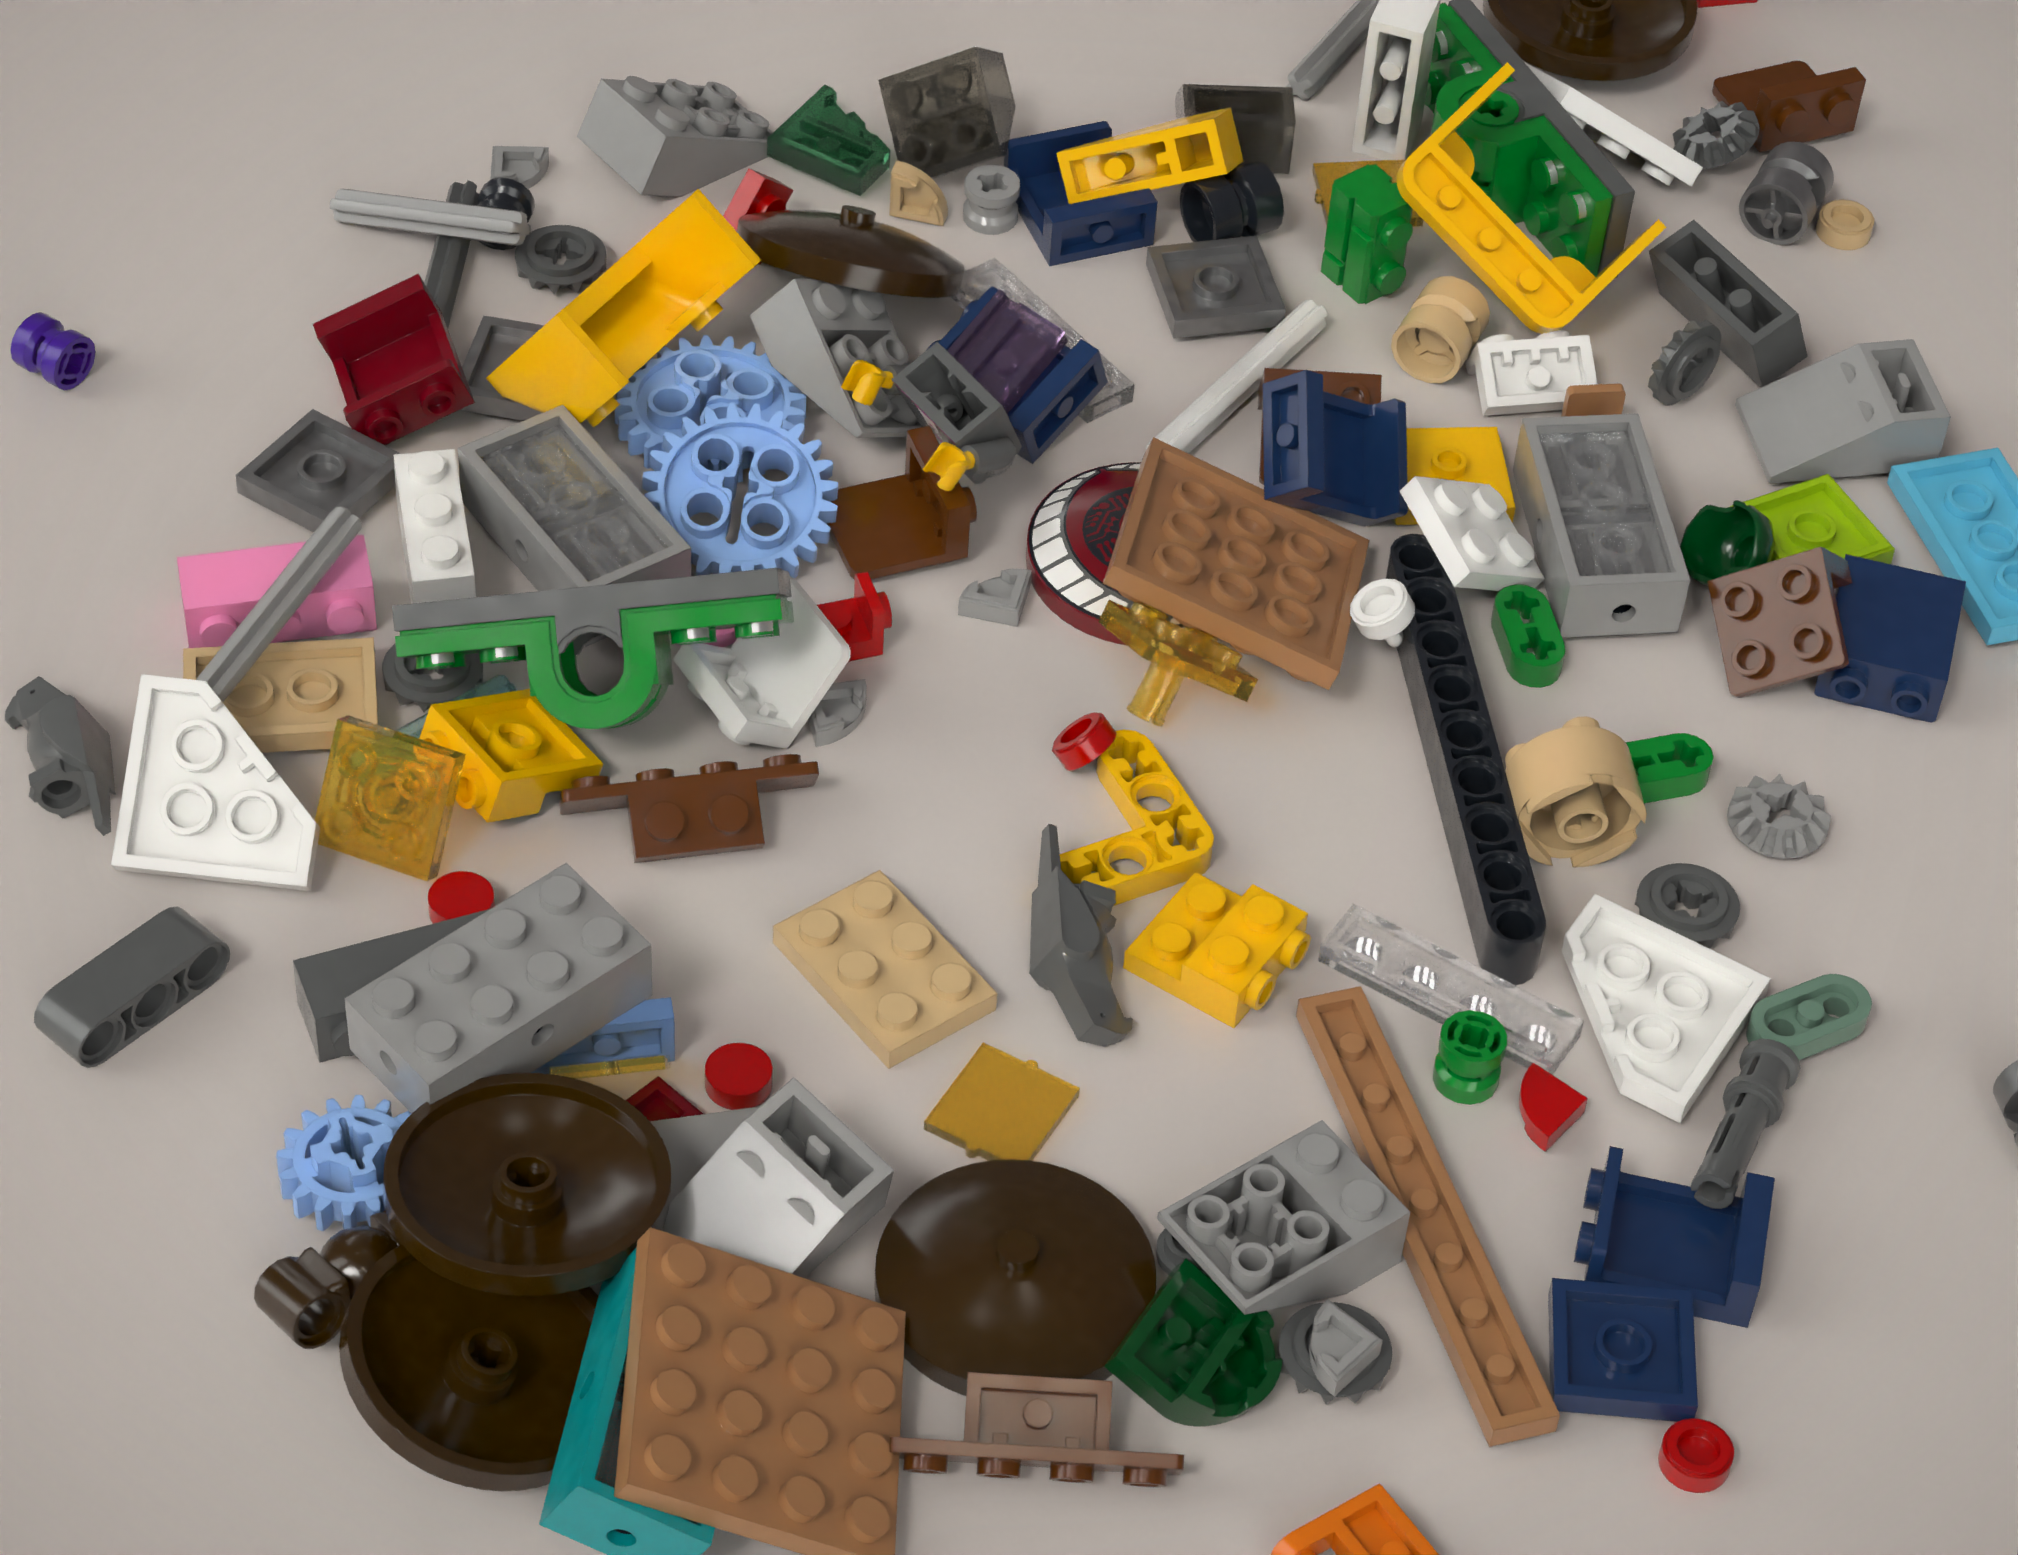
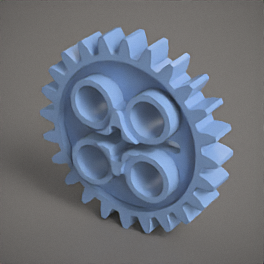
(699, 377)
(794, 505)

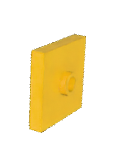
(1458, 455)

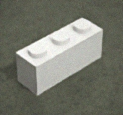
(1395, 77)
(433, 526)

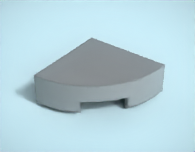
(520, 163)
(998, 598)
(838, 712)
(1340, 1347)

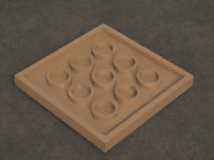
(1238, 564)
(760, 1401)

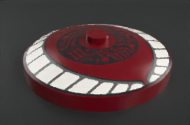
(1073, 545)

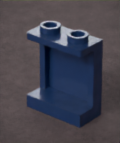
(1081, 228)
(1054, 397)
(1333, 451)
(1896, 638)
(1667, 1239)

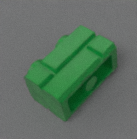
(1366, 234)

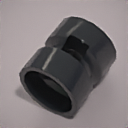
(1232, 204)

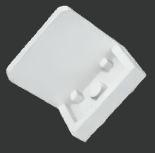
(768, 684)

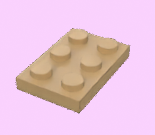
(299, 691)
(884, 968)

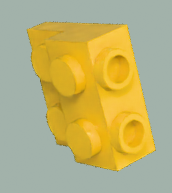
(510, 750)
(1220, 947)

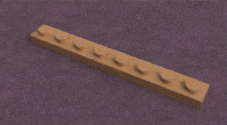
(1439, 1239)

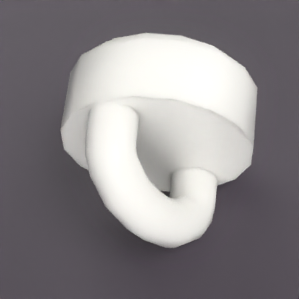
(1383, 610)

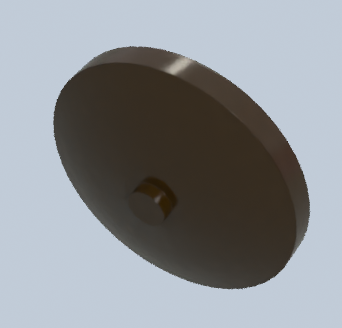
(1595, 36)
(852, 251)
(526, 1184)
(1013, 1273)
(462, 1374)

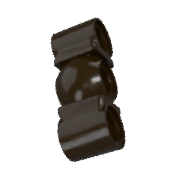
(313, 1291)

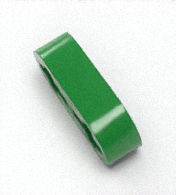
(1516, 637)
(1671, 765)

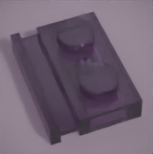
(1007, 348)

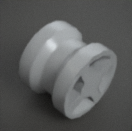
(991, 199)

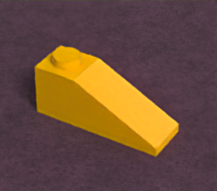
(1152, 157)

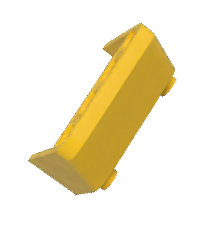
(1441, 191)
(628, 314)

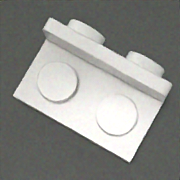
(1530, 372)

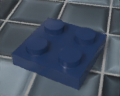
(1622, 1350)

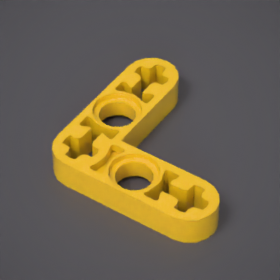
(1152, 831)

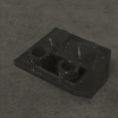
(950, 111)
(1260, 114)

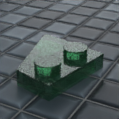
(830, 144)

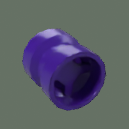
(47, 348)

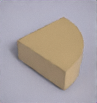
(916, 196)

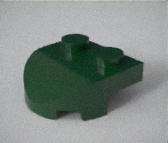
(1197, 1353)

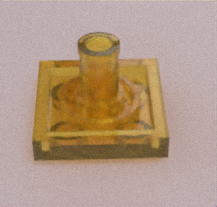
(1173, 656)
(388, 797)

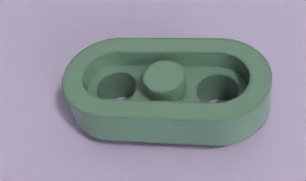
(1801, 1016)

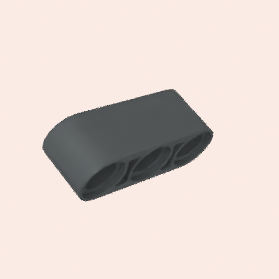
(131, 986)

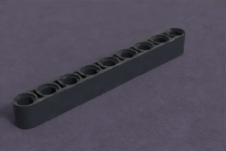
(1467, 769)

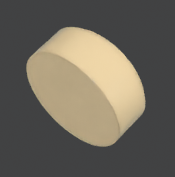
(1844, 224)

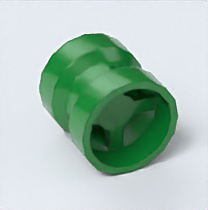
(1469, 1057)

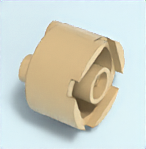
(1575, 793)

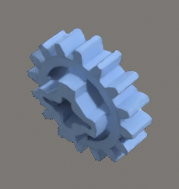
(338, 1162)

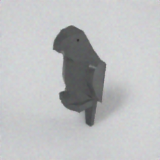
(66, 751)
(1073, 950)

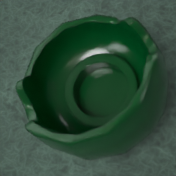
(1726, 541)

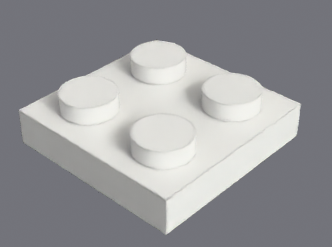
(1471, 533)

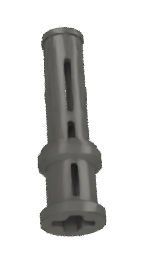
(1751, 1105)

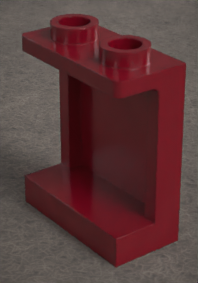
(394, 362)

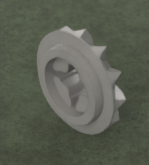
(1790, 834)

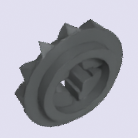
(1737, 131)
(544, 246)
(1685, 362)
(414, 686)
(1695, 888)
(1294, 1352)

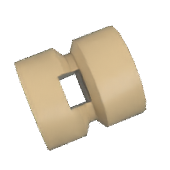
(1440, 329)

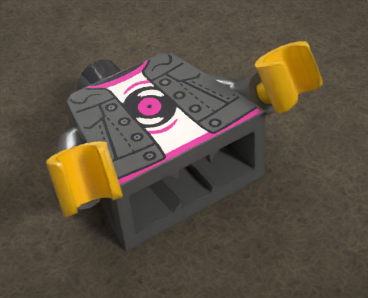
(962, 414)

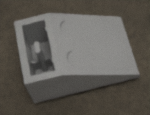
(672, 133)
(814, 338)
(1847, 415)
(783, 1186)
(1292, 1224)

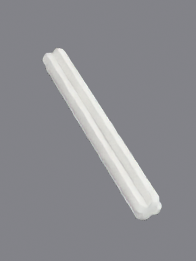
(1244, 377)

